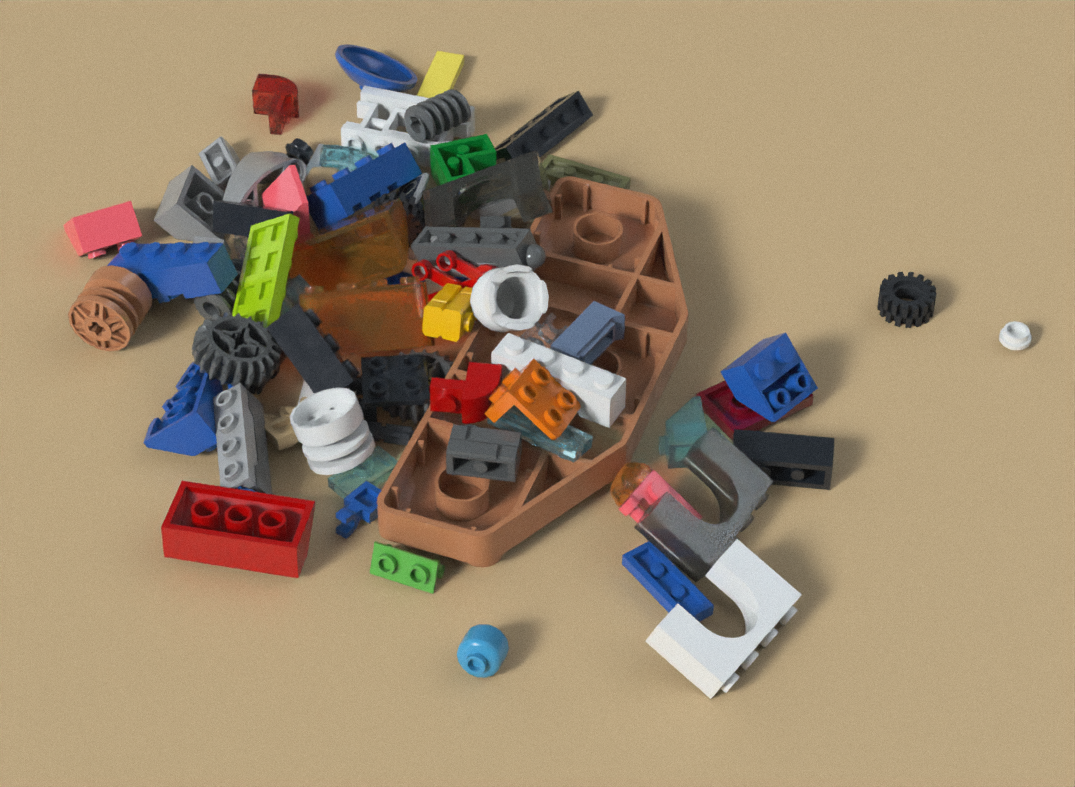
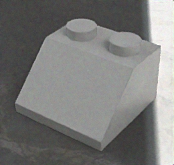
(189, 206)

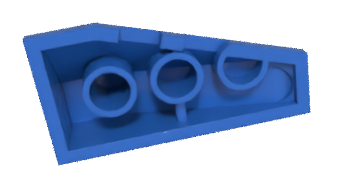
(188, 416)

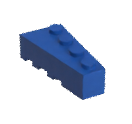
(363, 185)
(178, 268)

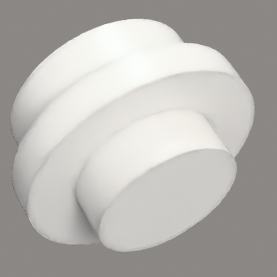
(1015, 336)

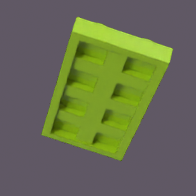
(266, 269)

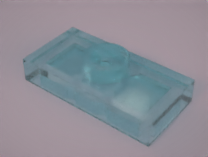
(374, 470)

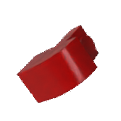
(467, 396)

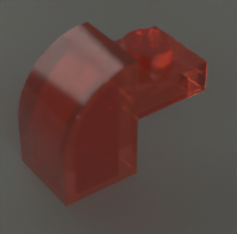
(276, 98)

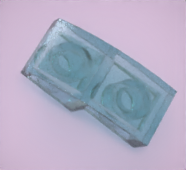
(341, 156)

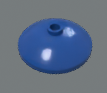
(374, 69)

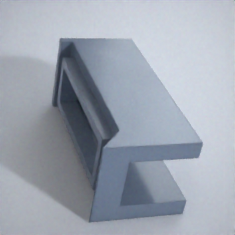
(591, 333)

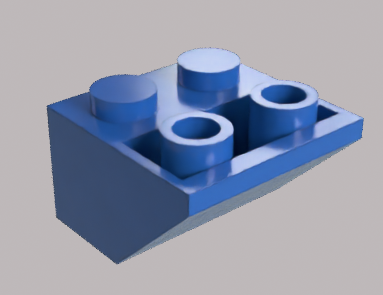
(770, 377)

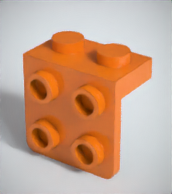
(537, 397)

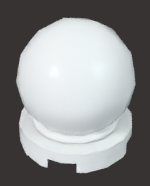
(509, 298)

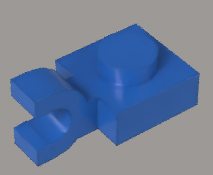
(357, 506)

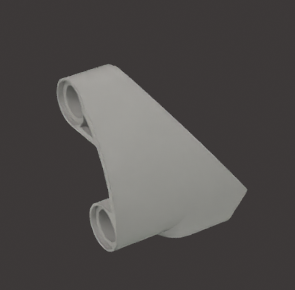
(258, 168)

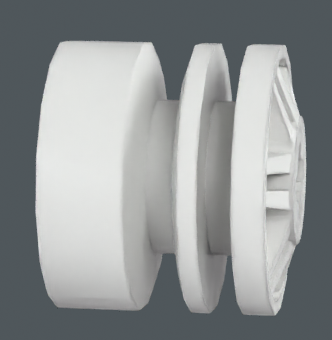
(332, 431)

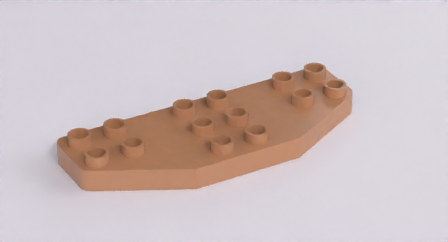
(598, 248)

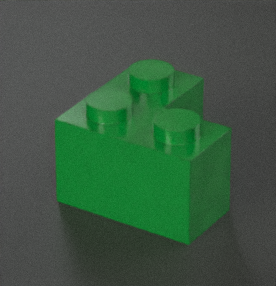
(461, 158)

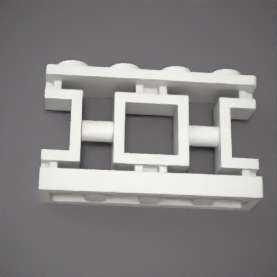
(385, 112)

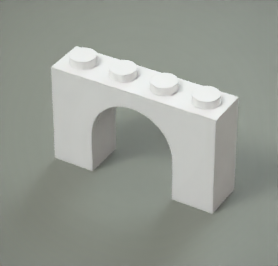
(713, 659)

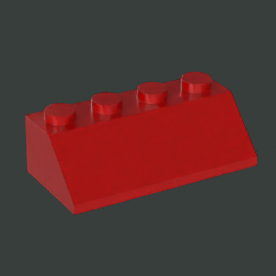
(238, 529)

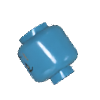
(482, 648)

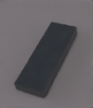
(239, 217)

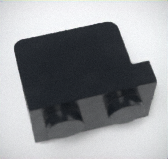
(392, 382)

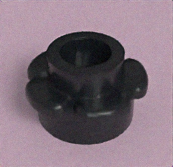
(300, 150)

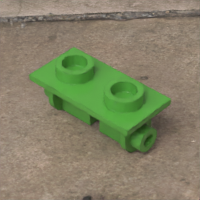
(405, 567)

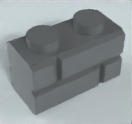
(484, 452)

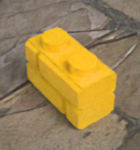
(449, 313)

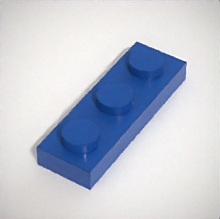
(666, 581)

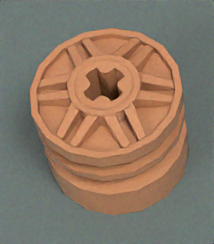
(110, 308)

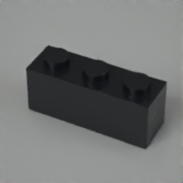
(313, 351)
(789, 457)

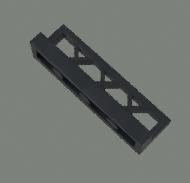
(546, 128)

